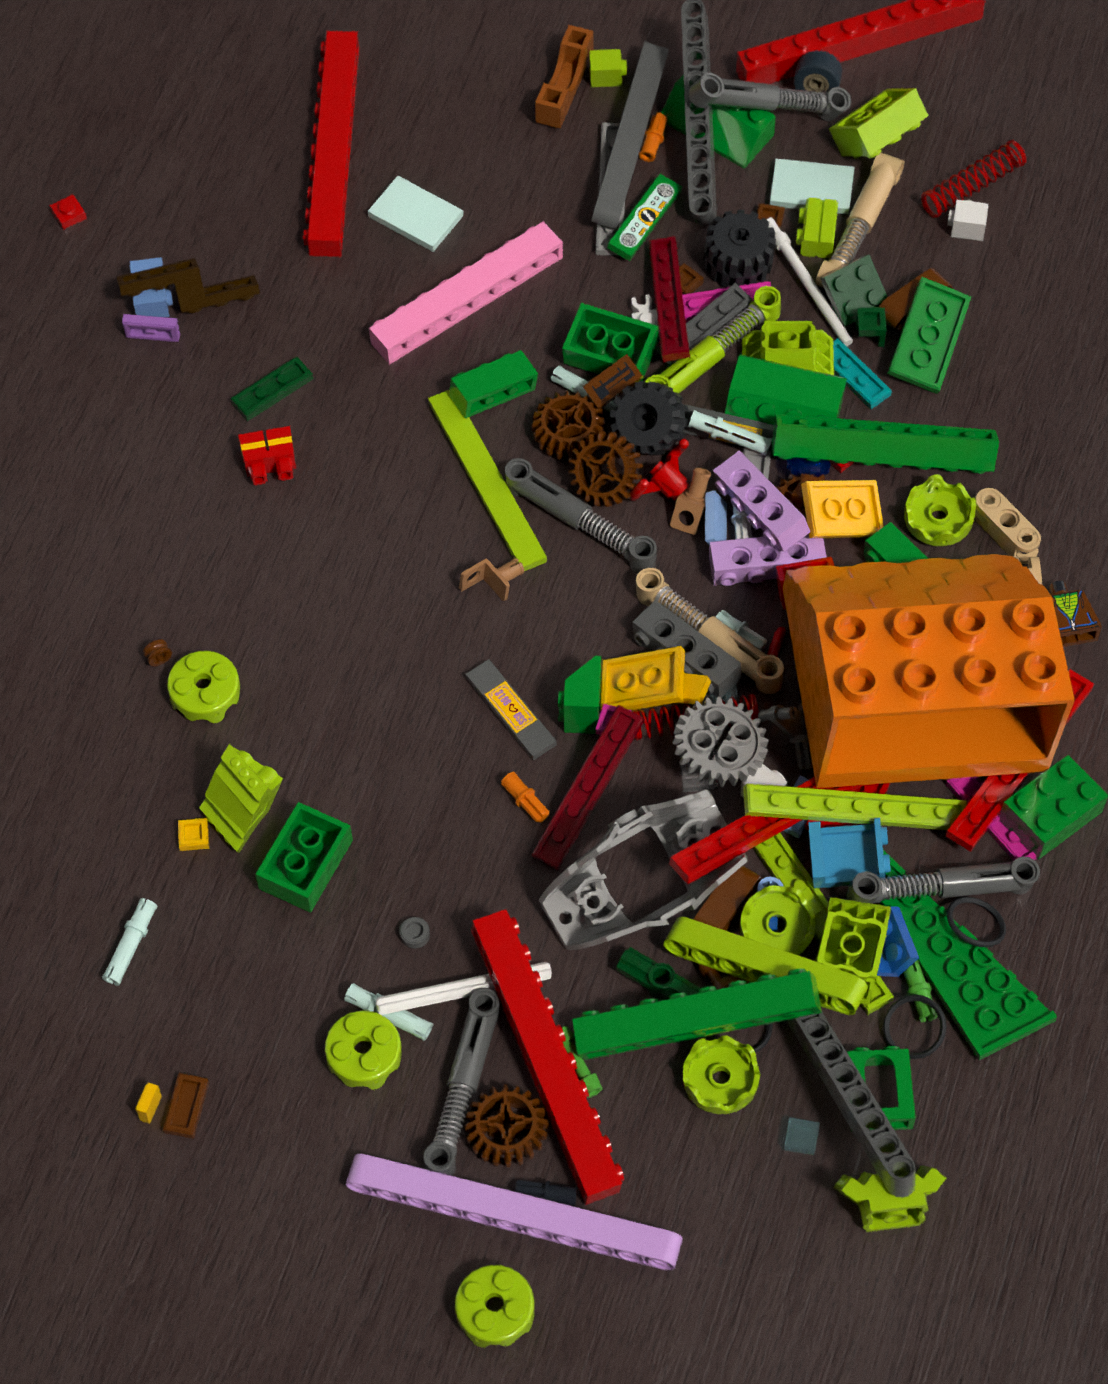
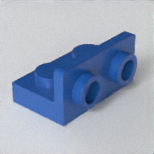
(898, 947)

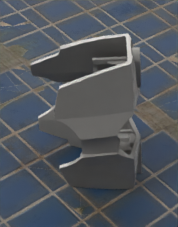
(675, 825)

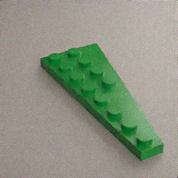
(972, 985)

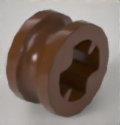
(157, 652)

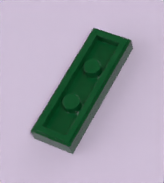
(272, 388)

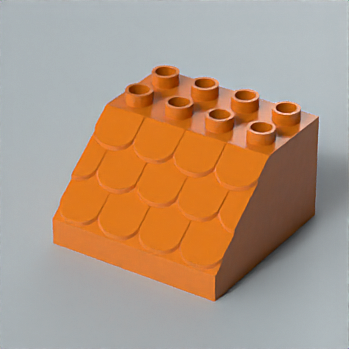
(927, 669)

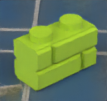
(818, 228)

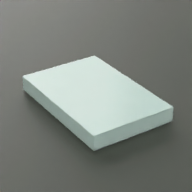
(800, 180)
(415, 213)

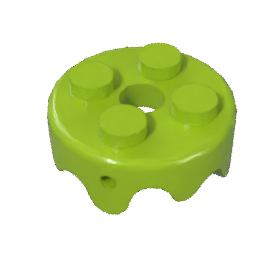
(944, 497)
(207, 702)
(783, 903)
(721, 1055)
(366, 1068)
(496, 1327)

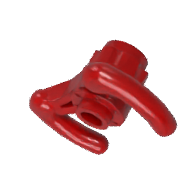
(665, 476)

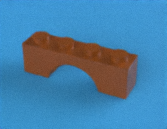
(573, 59)

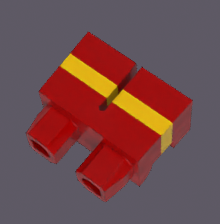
(260, 461)

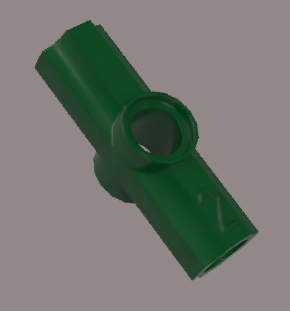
(646, 971)

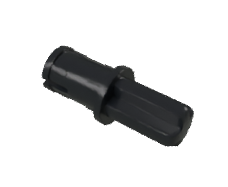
(547, 1191)

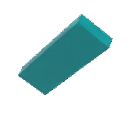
(860, 378)

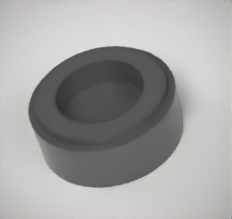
(414, 932)

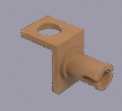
(693, 501)
(494, 577)

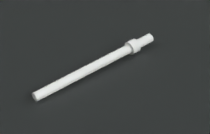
(783, 244)

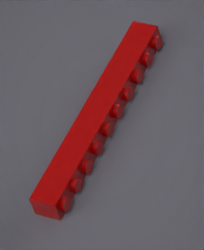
(856, 36)
(333, 144)
(546, 1057)

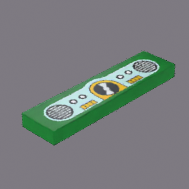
(644, 217)

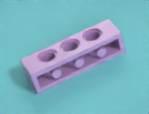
(748, 488)
(752, 552)

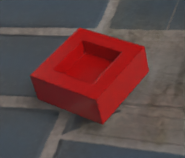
(68, 212)

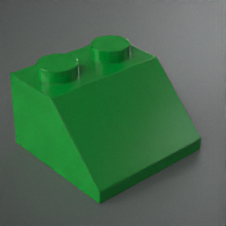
(581, 699)

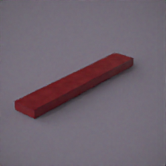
(669, 299)
(588, 787)

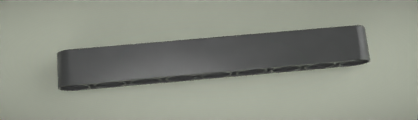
(698, 122)
(630, 136)
(836, 1067)

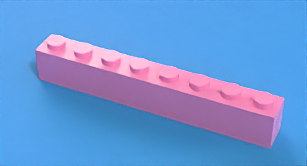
(466, 292)

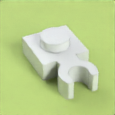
(644, 312)

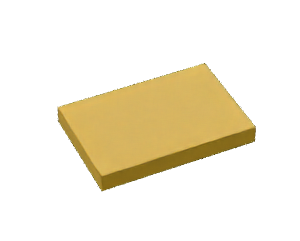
(842, 508)
(644, 679)

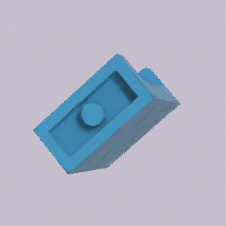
(846, 851)

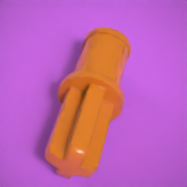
(653, 137)
(525, 797)

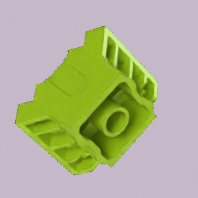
(791, 344)
(239, 796)
(854, 939)
(885, 1211)

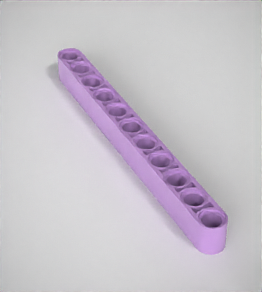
(514, 1212)

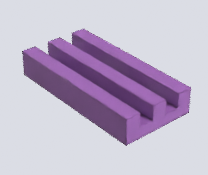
(151, 327)

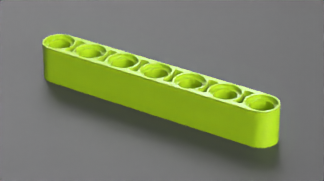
(753, 959)

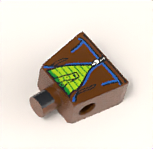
(1074, 615)

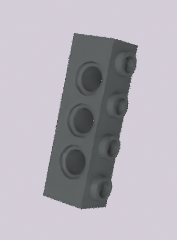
(659, 621)

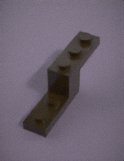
(188, 285)

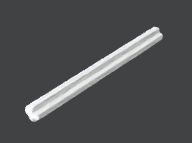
(444, 992)

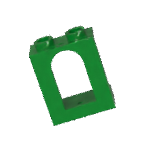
(904, 1115)

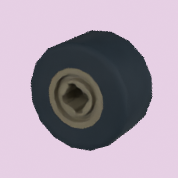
(817, 72)

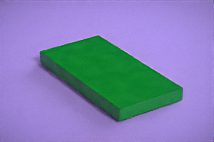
(929, 335)

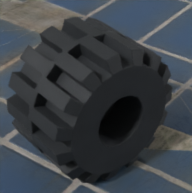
(739, 248)
(634, 413)

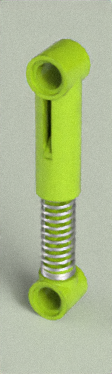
(712, 349)

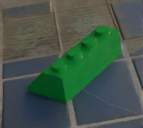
(736, 131)
(772, 388)

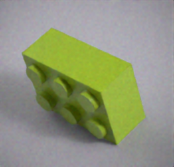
(879, 122)

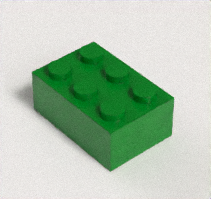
(604, 337)
(1053, 806)
(304, 857)

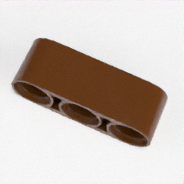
(899, 303)
(729, 899)

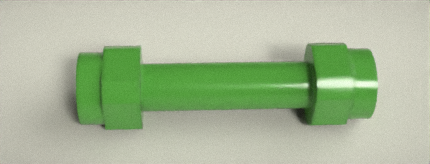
(591, 1080)

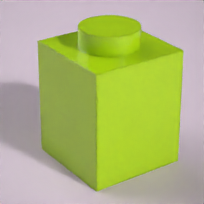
(607, 68)

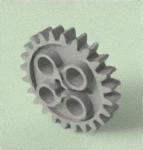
(745, 754)

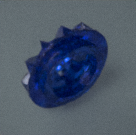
(804, 466)

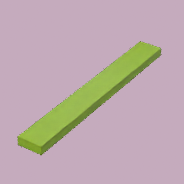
(488, 482)
(851, 806)
(786, 867)

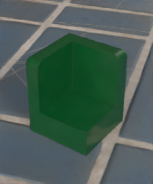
(872, 323)

